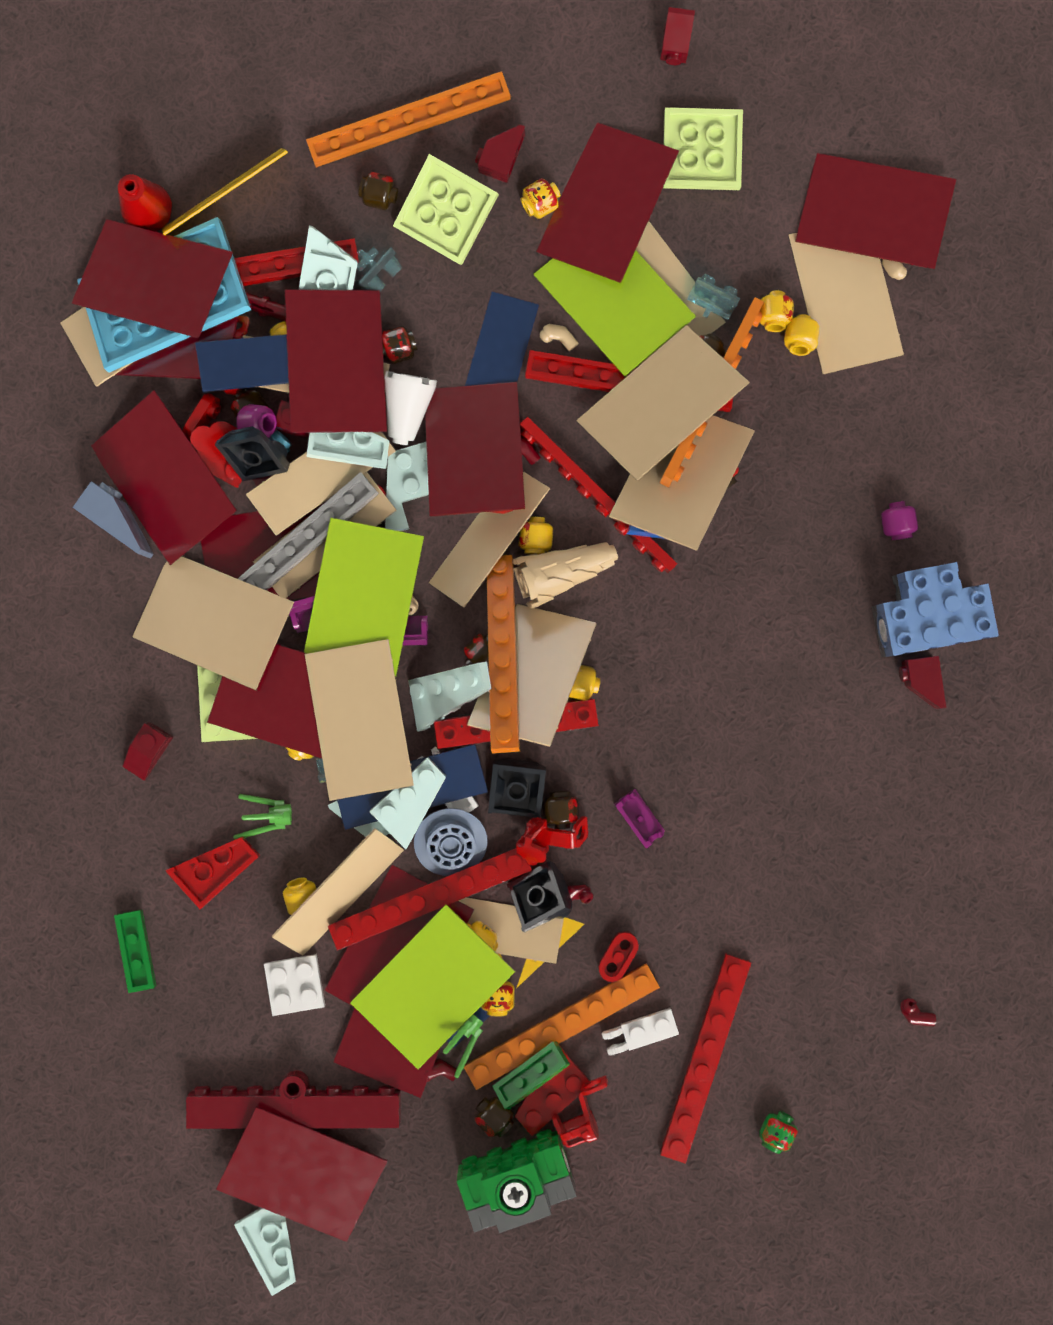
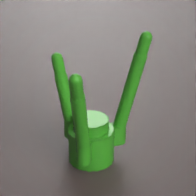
(279, 814)
(471, 1026)

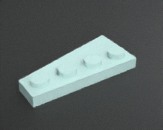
(446, 692)

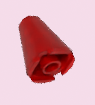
(143, 203)

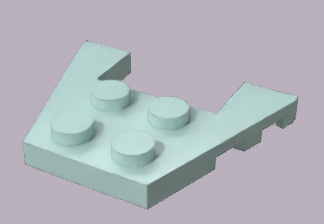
(406, 481)

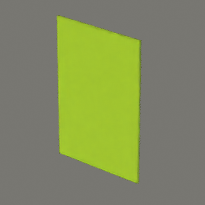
(620, 318)
(363, 587)
(432, 986)

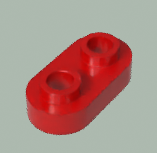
(207, 409)
(619, 956)

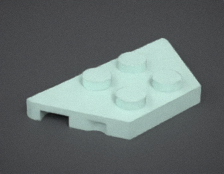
(326, 264)

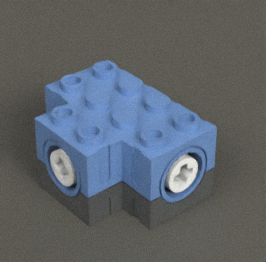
(933, 612)

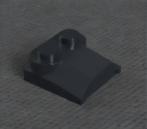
(253, 453)
(517, 787)
(540, 896)

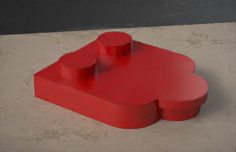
(204, 440)

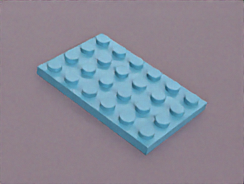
(126, 341)

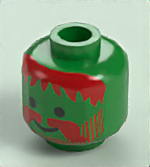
(778, 1132)

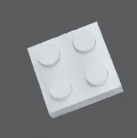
(294, 984)

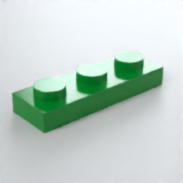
(135, 951)
(531, 1075)

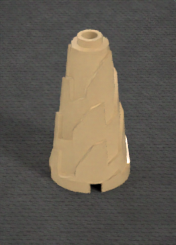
(557, 571)

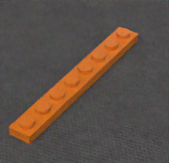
(408, 119)
(741, 339)
(502, 657)
(561, 1026)

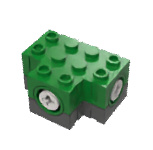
(516, 1182)

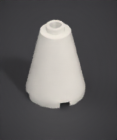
(406, 404)

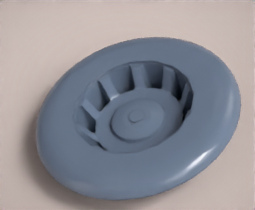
(450, 844)

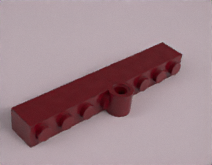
(306, 1106)

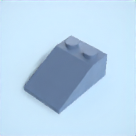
(108, 511)

